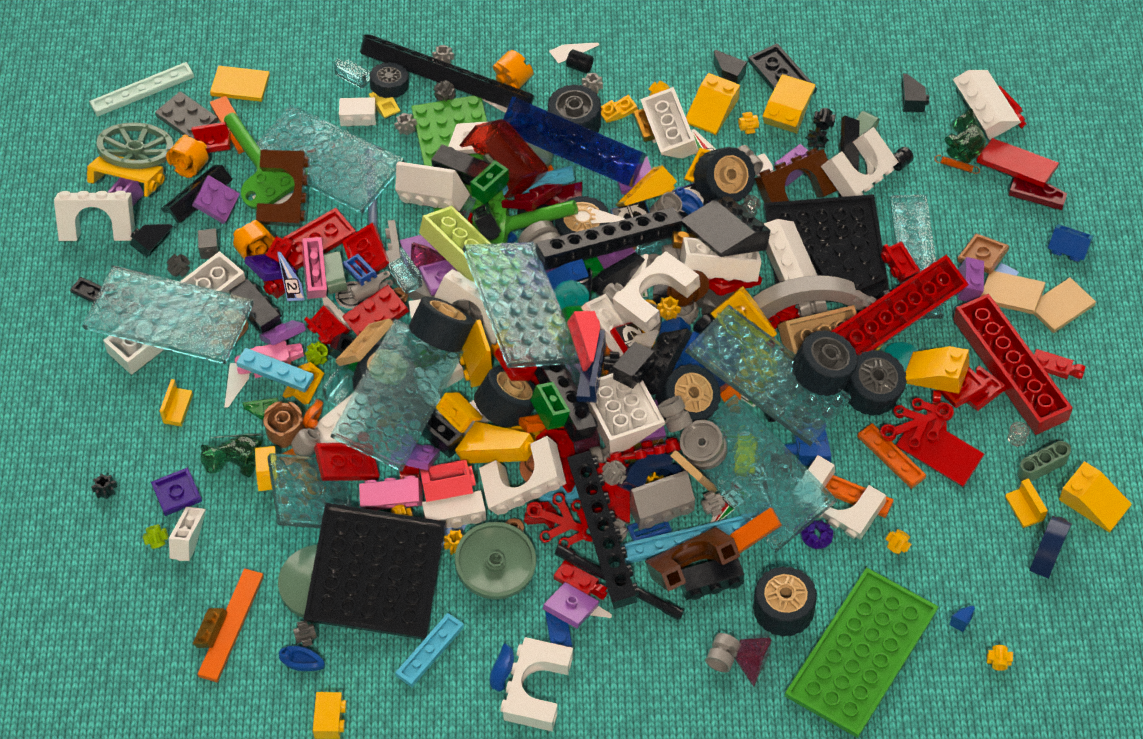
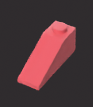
(585, 333)

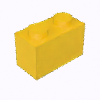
(328, 715)

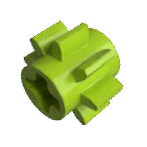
(316, 353)
(155, 536)

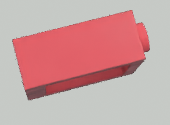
(447, 480)

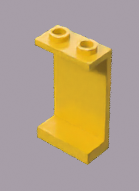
(151, 177)

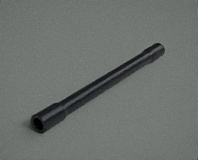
(666, 607)

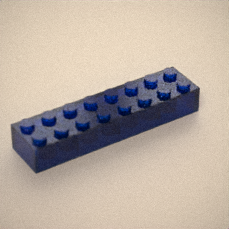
(575, 142)

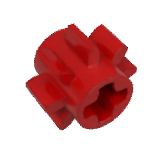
(788, 313)

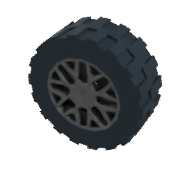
(388, 80)

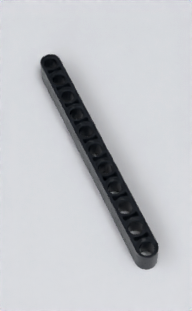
(442, 71)

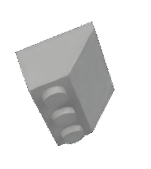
(662, 500)

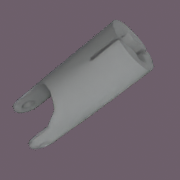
(362, 292)

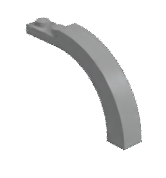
(393, 254)
(811, 289)

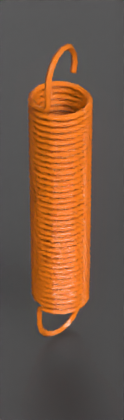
(956, 164)

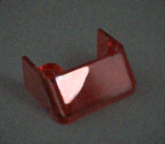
(510, 150)

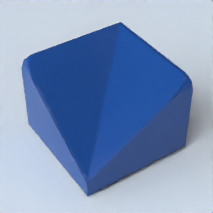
(962, 618)

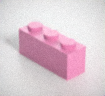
(314, 268)
(391, 493)

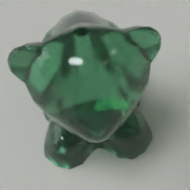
(970, 138)
(236, 451)

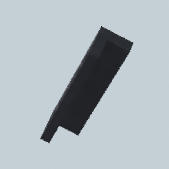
(181, 204)

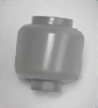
(304, 442)

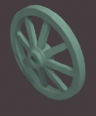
(134, 148)

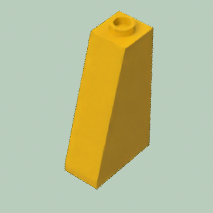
(490, 443)

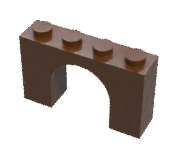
(772, 183)
(291, 211)
(712, 544)

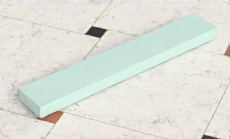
(141, 89)

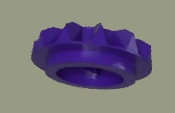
(812, 540)

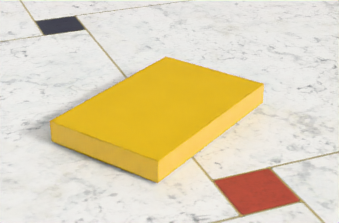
(240, 83)

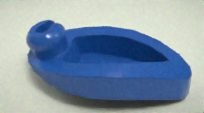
(690, 200)
(301, 659)
(501, 668)

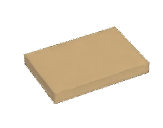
(1014, 291)
(1063, 305)
(364, 342)
(693, 471)

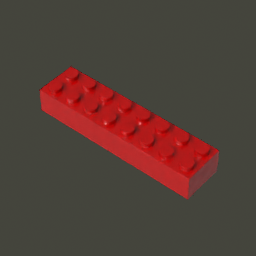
(903, 306)
(1013, 364)

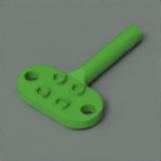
(266, 185)
(522, 220)

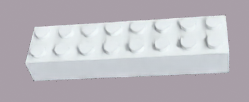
(215, 274)

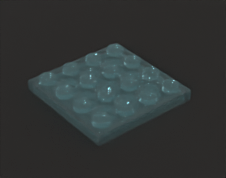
(300, 491)

